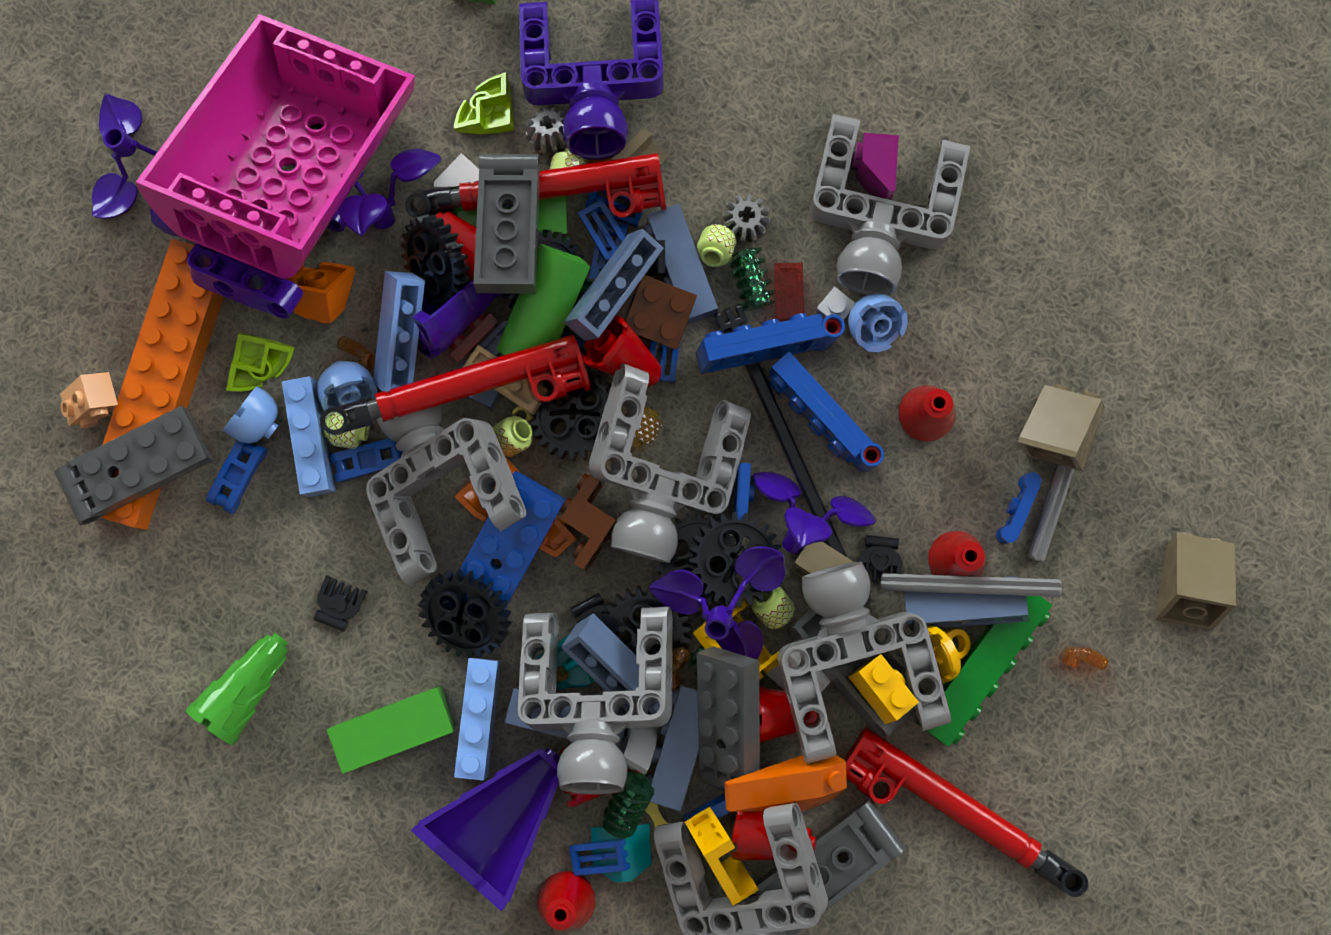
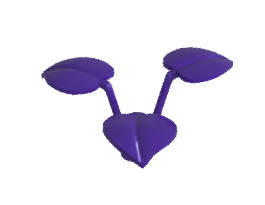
(117, 121)
(364, 210)
(803, 526)
(682, 593)

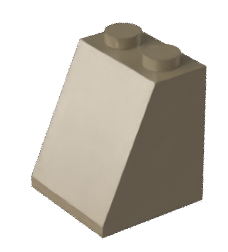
(1062, 426)
(1197, 581)

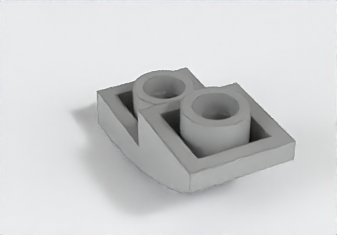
(639, 748)

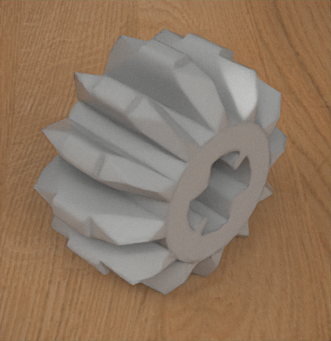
(546, 130)
(756, 221)

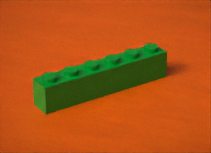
(983, 666)

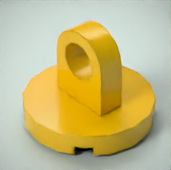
(945, 651)

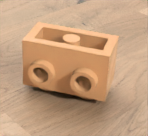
(88, 399)

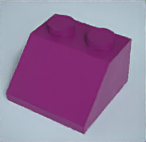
(876, 163)

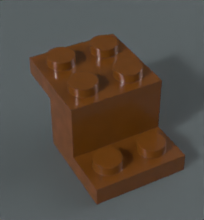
(658, 311)
(587, 520)

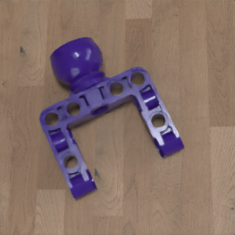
(594, 122)
(239, 280)

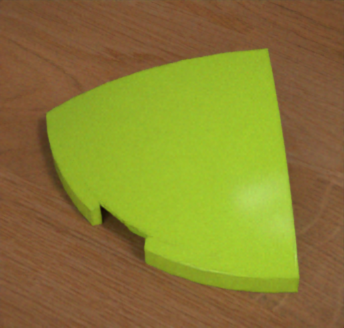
(488, 110)
(257, 361)

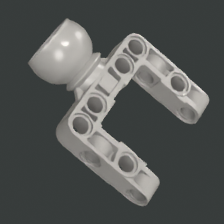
(872, 258)
(424, 460)
(657, 493)
(849, 632)
(592, 759)
(757, 913)

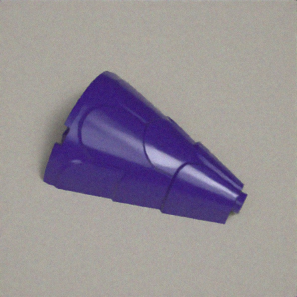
(445, 324)
(494, 825)

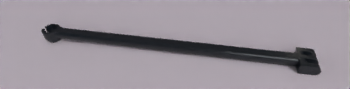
(782, 431)

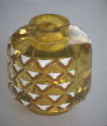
(648, 428)

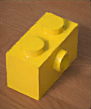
(883, 689)

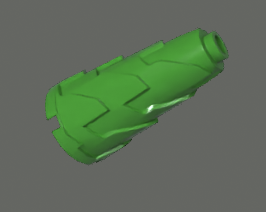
(231, 700)

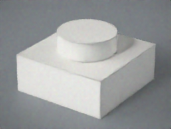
(835, 303)

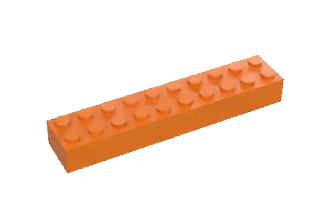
(163, 362)

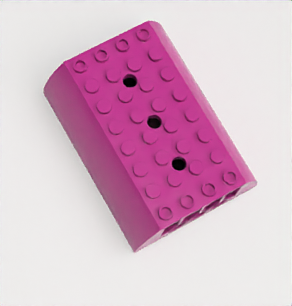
(253, 122)

